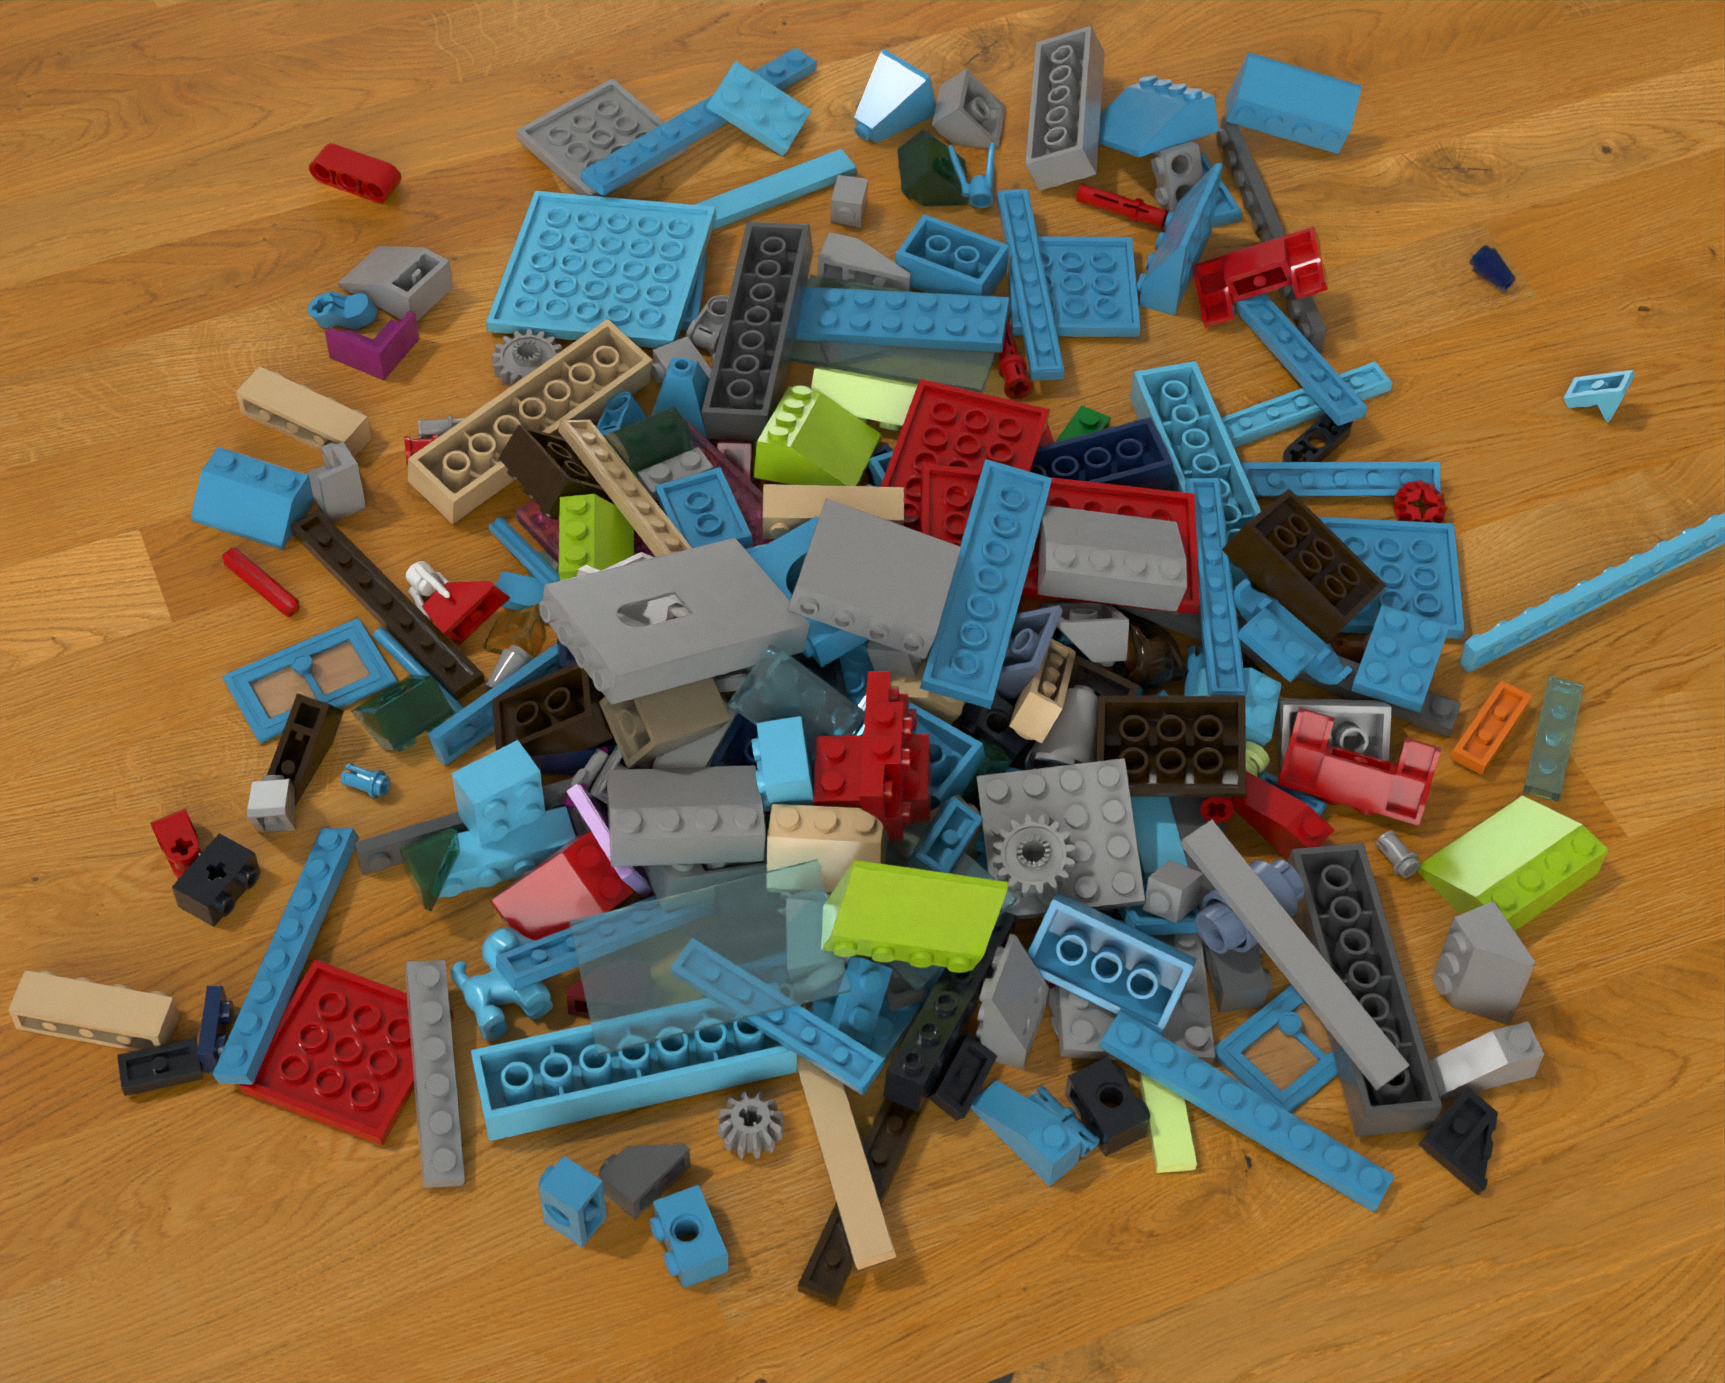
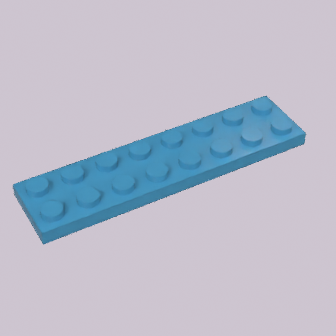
(904, 319)
(986, 584)

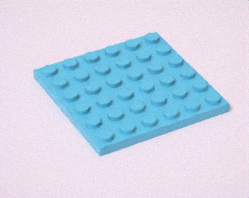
(599, 262)

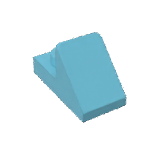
(1601, 390)

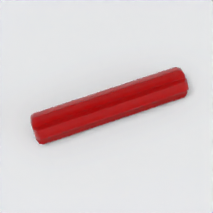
(261, 582)

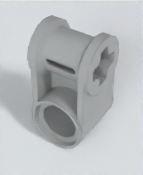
(706, 328)

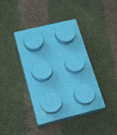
(759, 108)

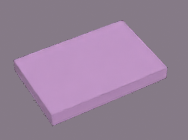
(598, 822)

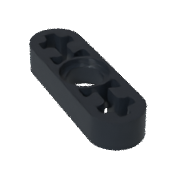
(1319, 431)

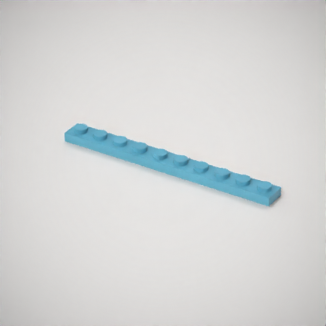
(1592, 594)

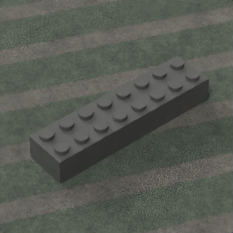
(757, 330)
(1350, 931)

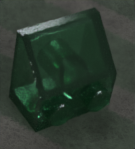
(929, 172)
(651, 440)
(404, 712)

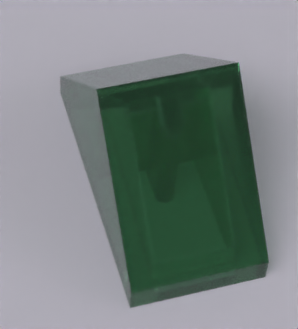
(430, 863)

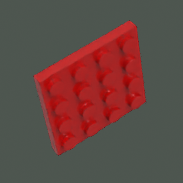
(340, 1054)

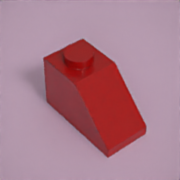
(466, 607)

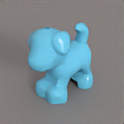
(491, 990)

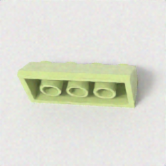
(866, 395)

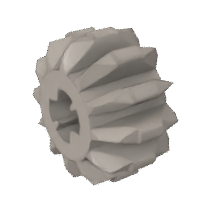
(766, 1125)

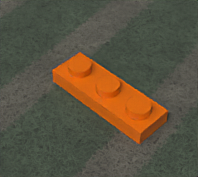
(1491, 727)

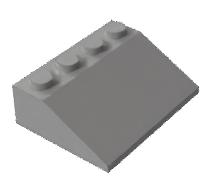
(1111, 559)
(685, 816)

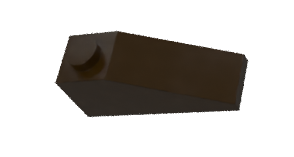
(305, 741)

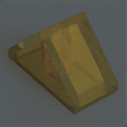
(521, 629)

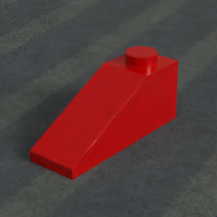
(1280, 817)

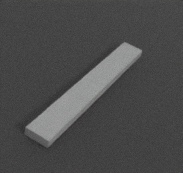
(1294, 955)

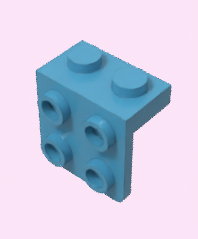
(858, 1010)

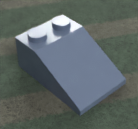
(1026, 649)

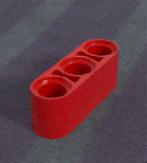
(355, 173)

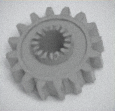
(522, 355)
(1039, 875)

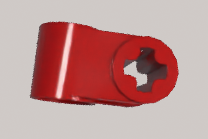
(178, 840)

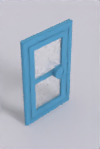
(329, 667)
(1280, 1052)

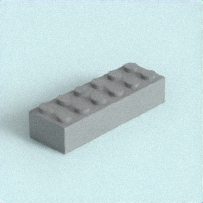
(1065, 108)

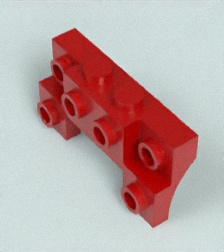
(1259, 270)
(885, 753)
(1355, 778)

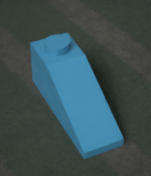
(1029, 1131)

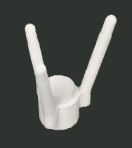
(425, 582)

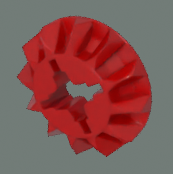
(1410, 494)

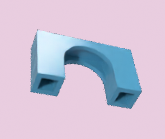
(783, 563)

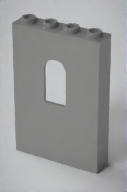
(729, 626)

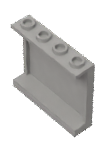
(875, 579)

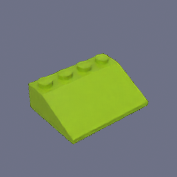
(814, 442)
(1518, 859)
(911, 916)

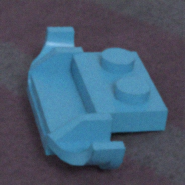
(1284, 639)

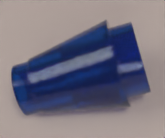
(1492, 267)

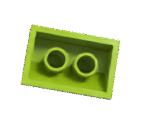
(592, 534)

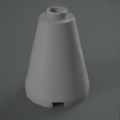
(1072, 735)

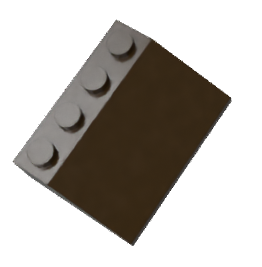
(1303, 566)
(1176, 743)

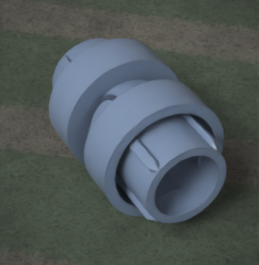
(1221, 926)

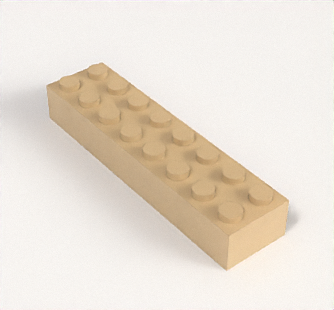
(464, 463)

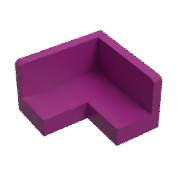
(377, 355)

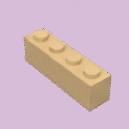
(301, 412)
(792, 505)
(1044, 695)
(93, 1011)

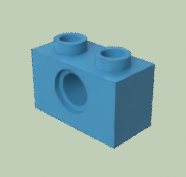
(572, 1200)
(689, 1214)

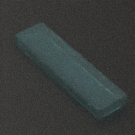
(1553, 738)

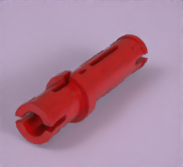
(1135, 209)

